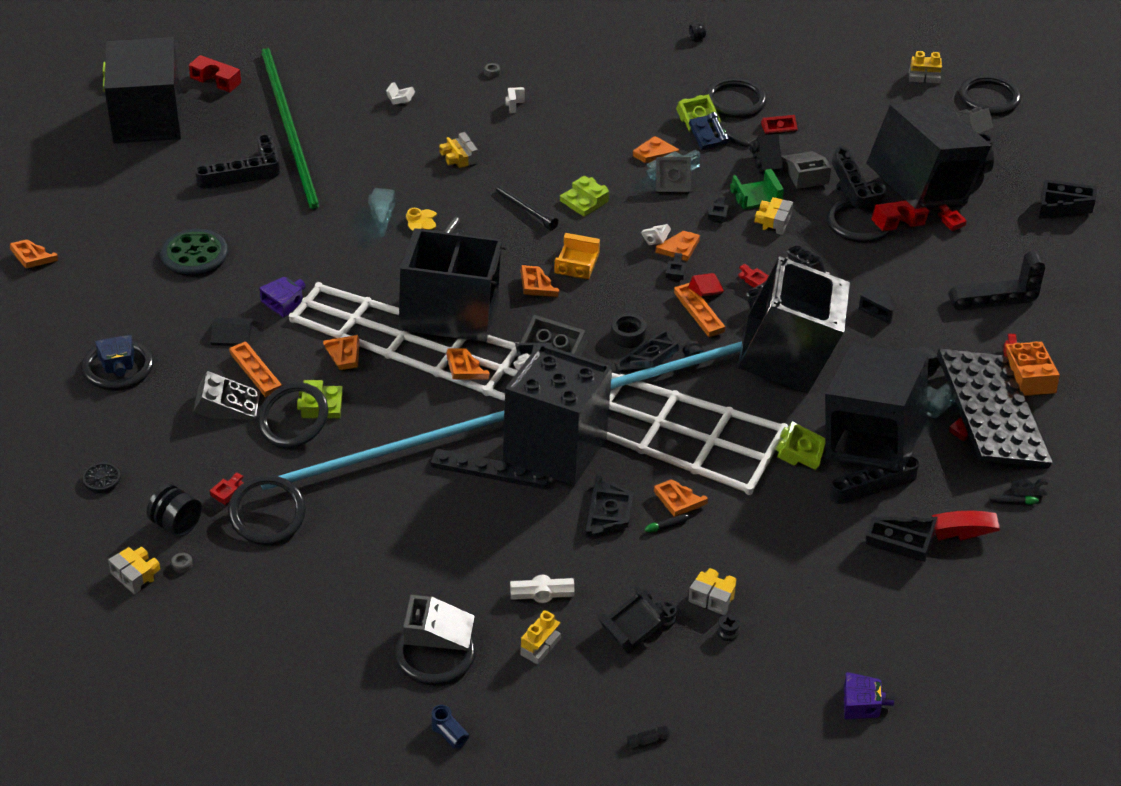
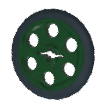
(194, 251)

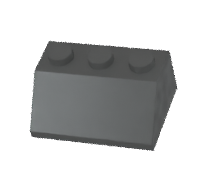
(559, 334)

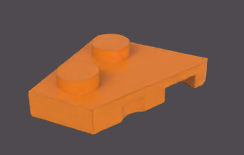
(653, 148)
(683, 242)
(31, 254)
(536, 282)
(344, 351)
(464, 366)
(678, 498)

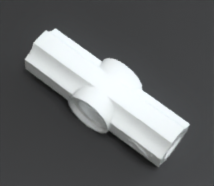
(542, 588)

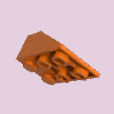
(1033, 368)

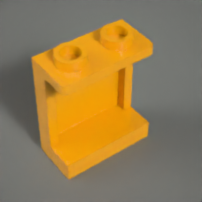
(577, 256)

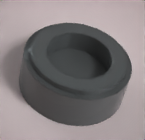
(492, 70)
(182, 563)

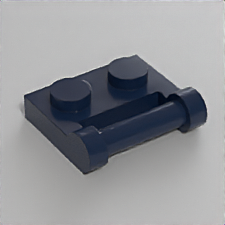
(704, 133)

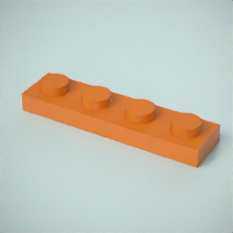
(699, 310)
(255, 368)

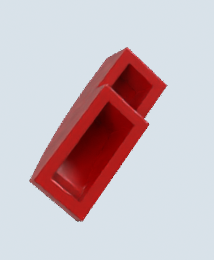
(966, 524)

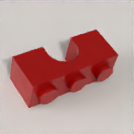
(205, 68)
(888, 215)

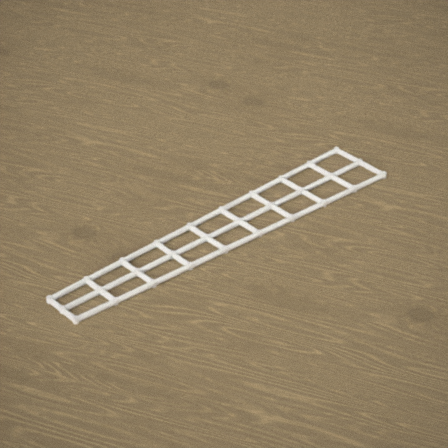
(504, 368)

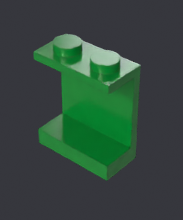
(752, 194)

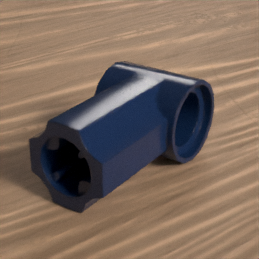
(448, 727)

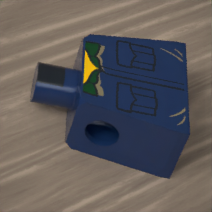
(116, 354)

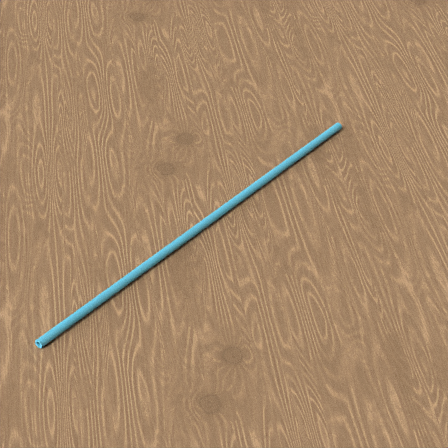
(492, 418)

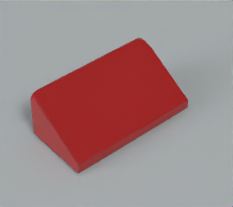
(779, 124)
(705, 285)

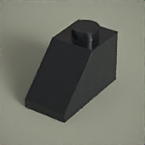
(877, 303)

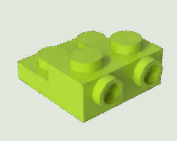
(695, 108)
(585, 196)
(309, 406)
(800, 446)

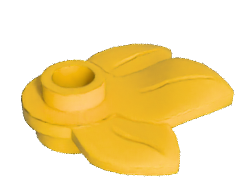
(421, 219)

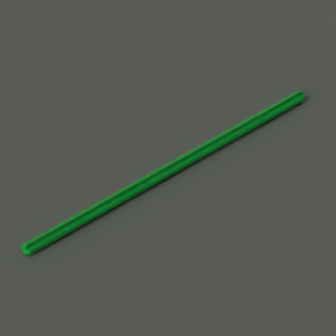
(290, 129)

